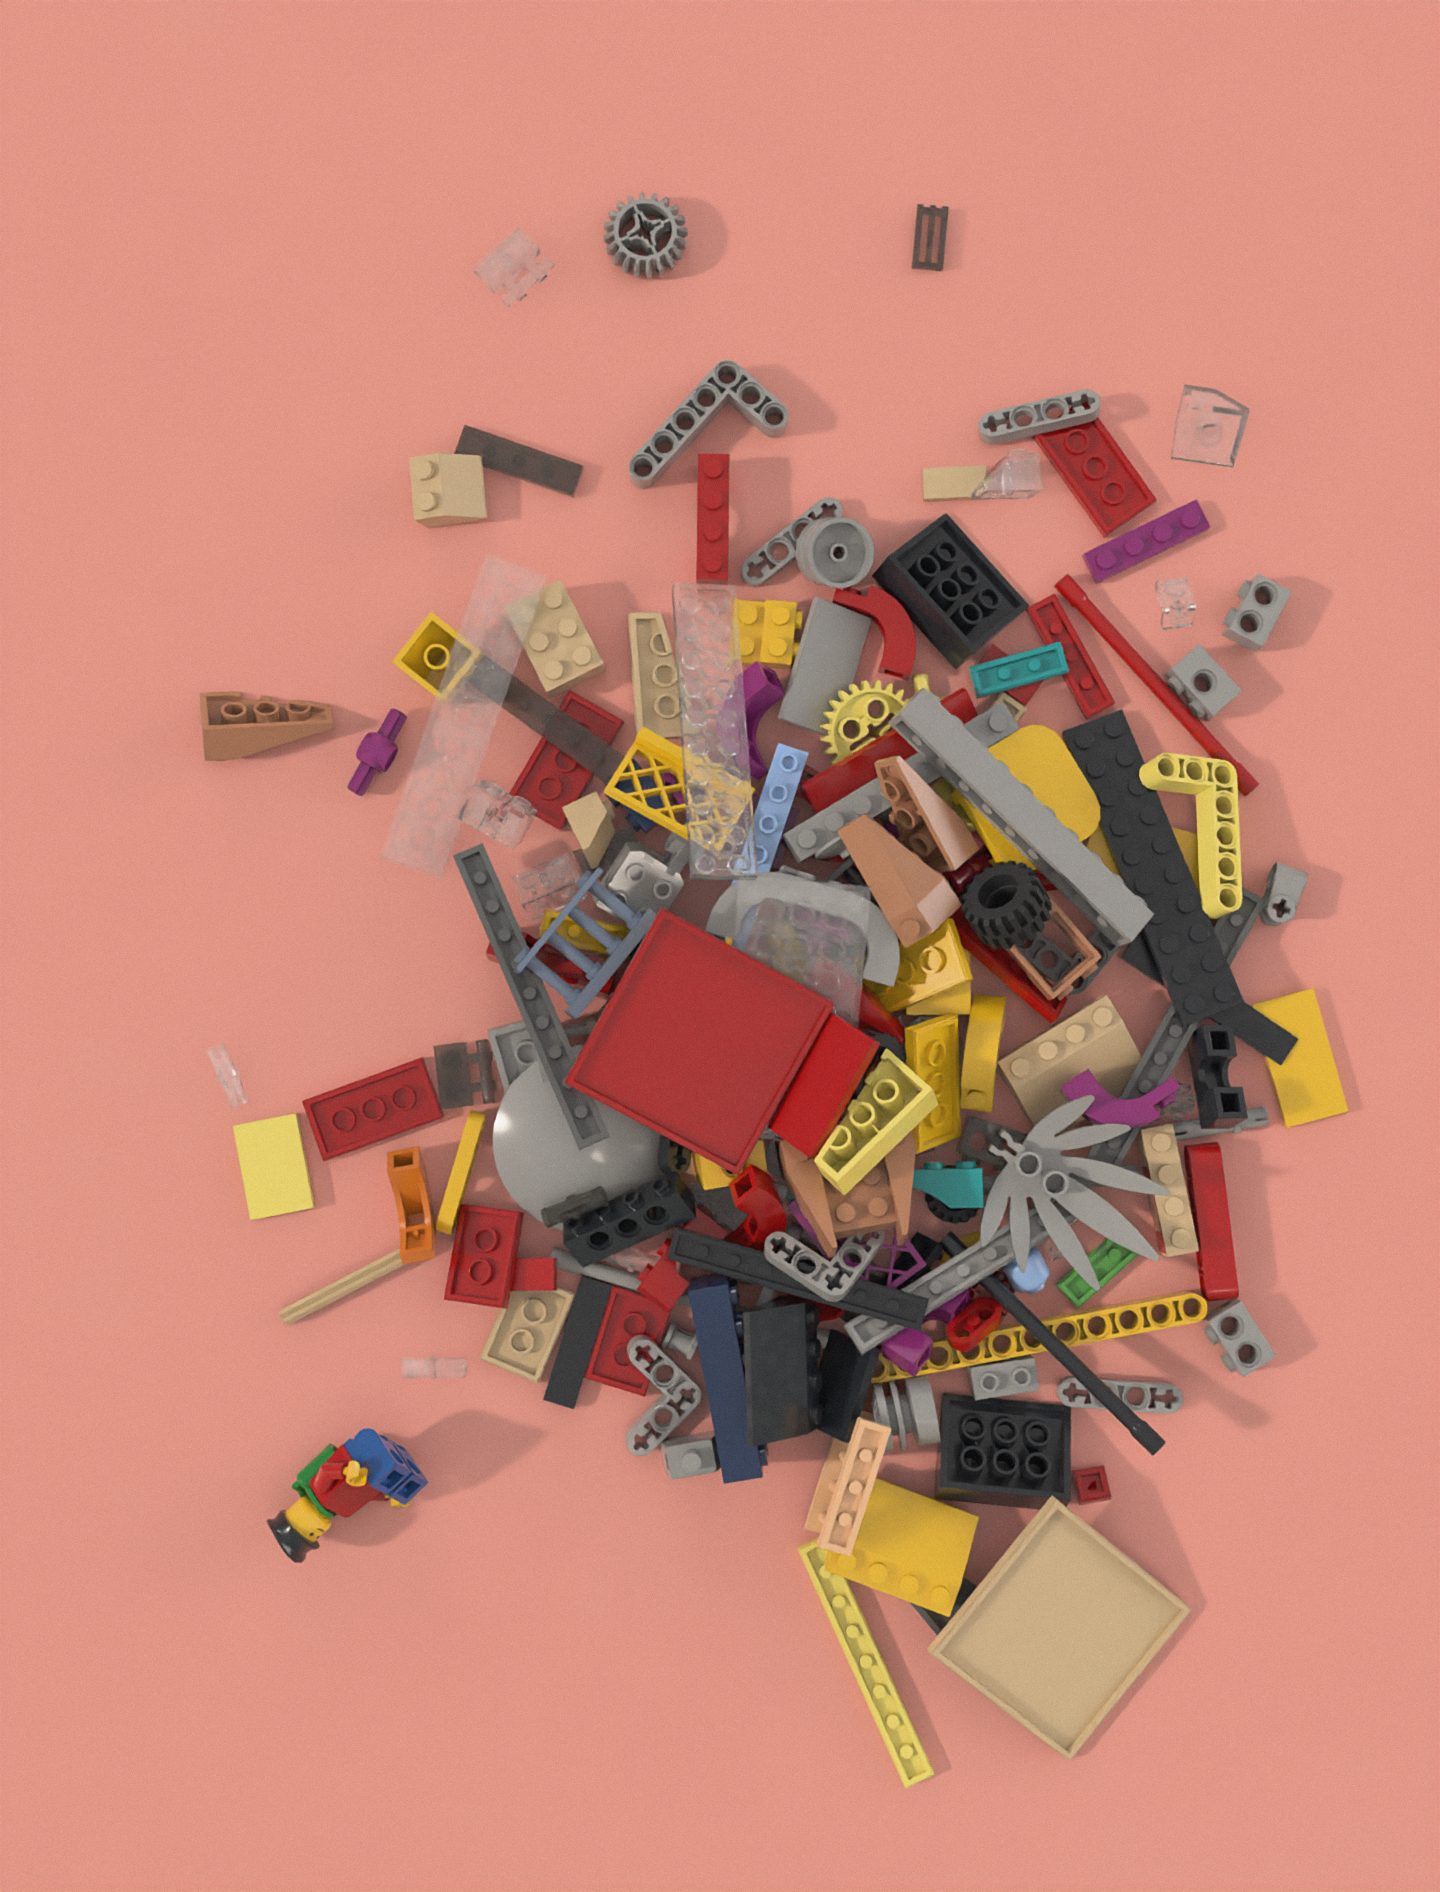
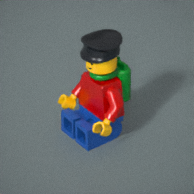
(342, 1483)

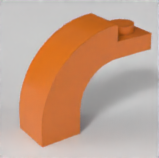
(413, 1205)

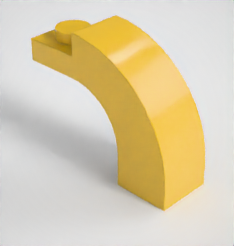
(982, 1052)

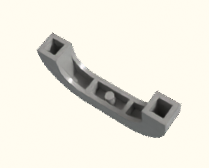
(881, 941)

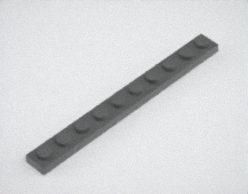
(529, 994)
(1170, 1036)

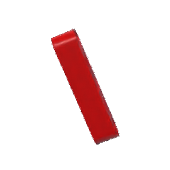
(1211, 1221)

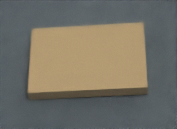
(527, 1331)

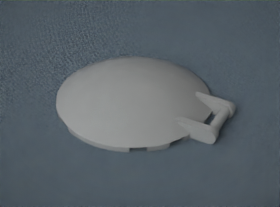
(540, 1155)

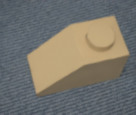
(591, 825)

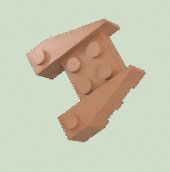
(873, 1205)

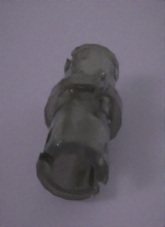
(574, 1207)

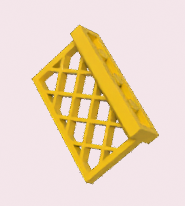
(669, 759)

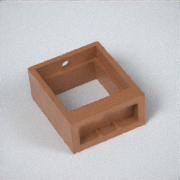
(1083, 969)

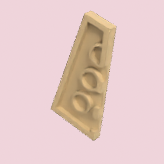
(653, 676)

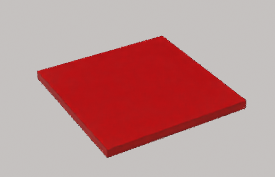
(699, 1041)

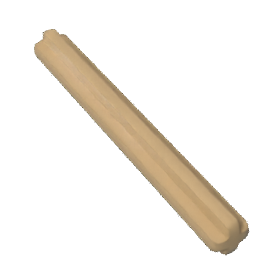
(341, 1287)

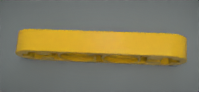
(461, 1172)

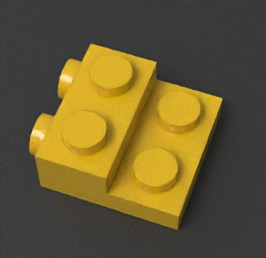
(768, 632)

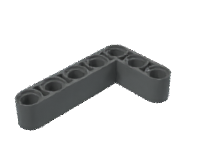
(1063, 962)

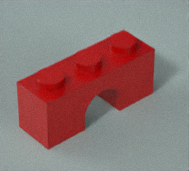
(662, 1282)

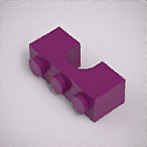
(911, 1347)

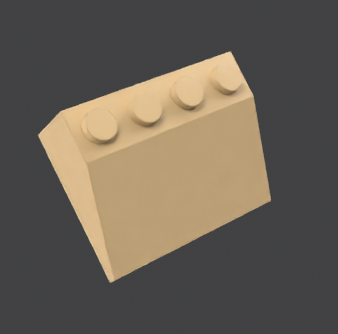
(1084, 1040)

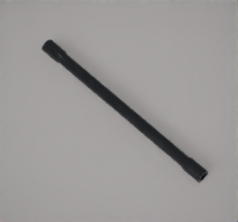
(1138, 1428)

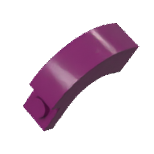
(760, 692)
(1109, 1109)

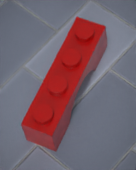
(712, 519)
(563, 966)

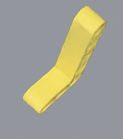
(1211, 823)

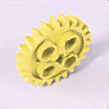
(854, 708)

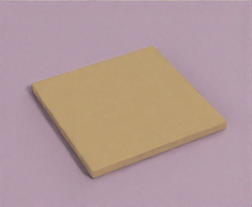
(1059, 1628)

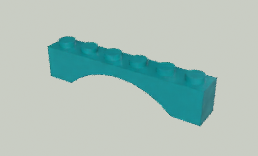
(953, 1186)

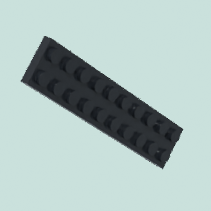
(1154, 869)

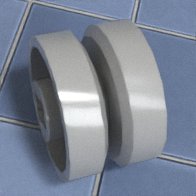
(839, 568)

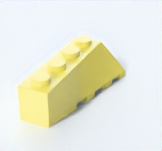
(875, 1122)

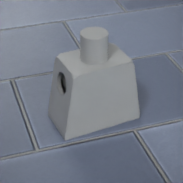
(690, 1455)

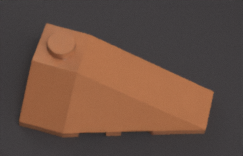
(243, 726)
(923, 818)
(904, 886)

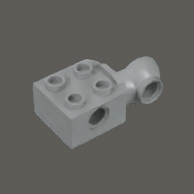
(645, 877)

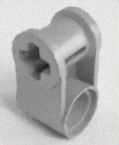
(1282, 888)

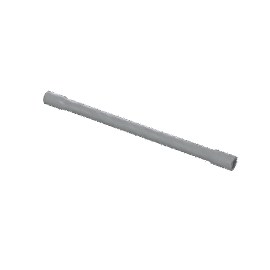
(627, 1279)

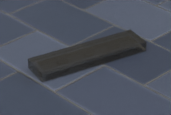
(520, 461)

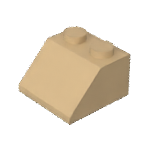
(447, 489)

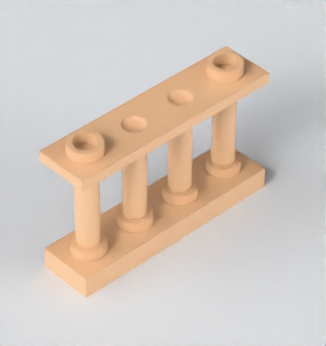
(847, 1485)

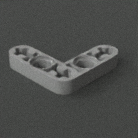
(824, 1269)
(671, 1390)

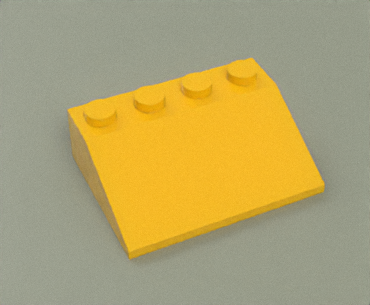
(909, 1548)

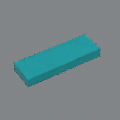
(1018, 670)

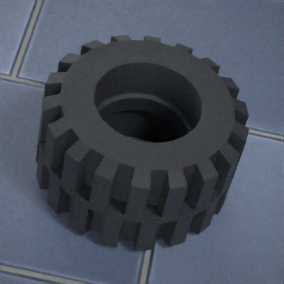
(1006, 905)

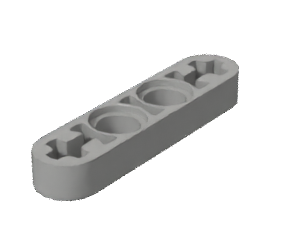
(1041, 422)
(787, 538)
(1120, 1388)

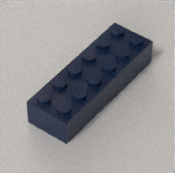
(722, 1357)

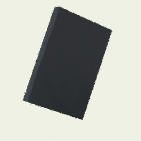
(844, 1384)

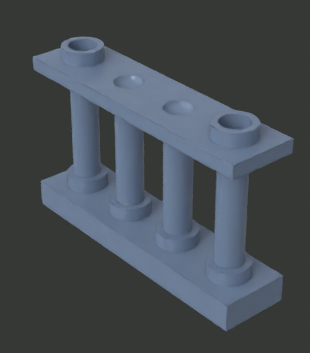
(596, 973)

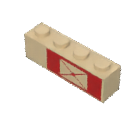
(1169, 1213)

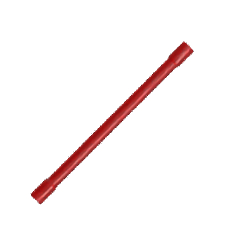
(1078, 599)

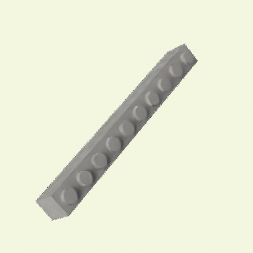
(1021, 817)

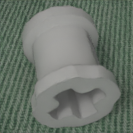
(680, 1340)

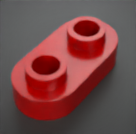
(972, 1326)

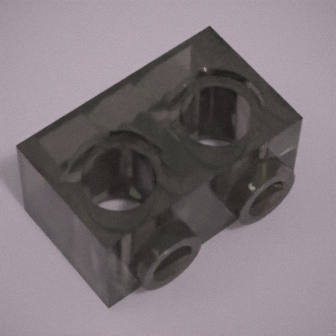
(990, 1133)

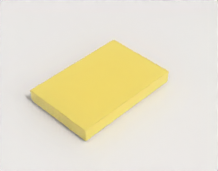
(274, 1166)

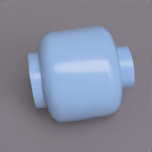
(1034, 1277)

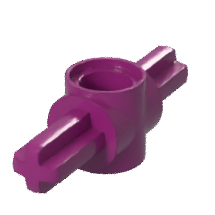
(377, 752)

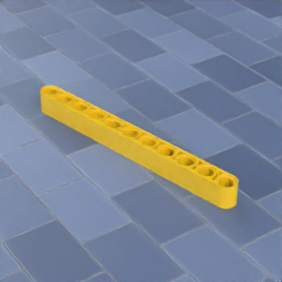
(1079, 1332)

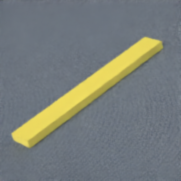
(868, 1667)

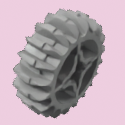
(667, 223)

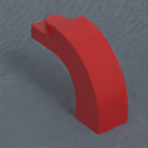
(892, 622)
(759, 1197)

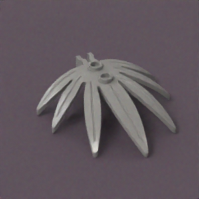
(1043, 1174)

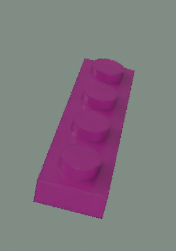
(1146, 541)

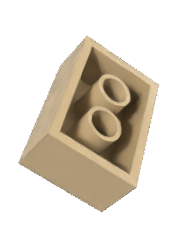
(560, 643)

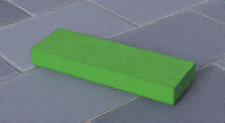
(1106, 1262)

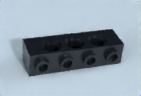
(630, 1219)

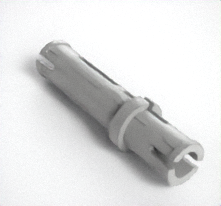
(1191, 1128)

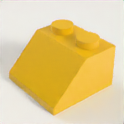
(427, 652)

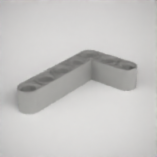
(702, 416)

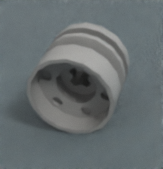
(907, 1412)

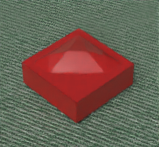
(1091, 1485)

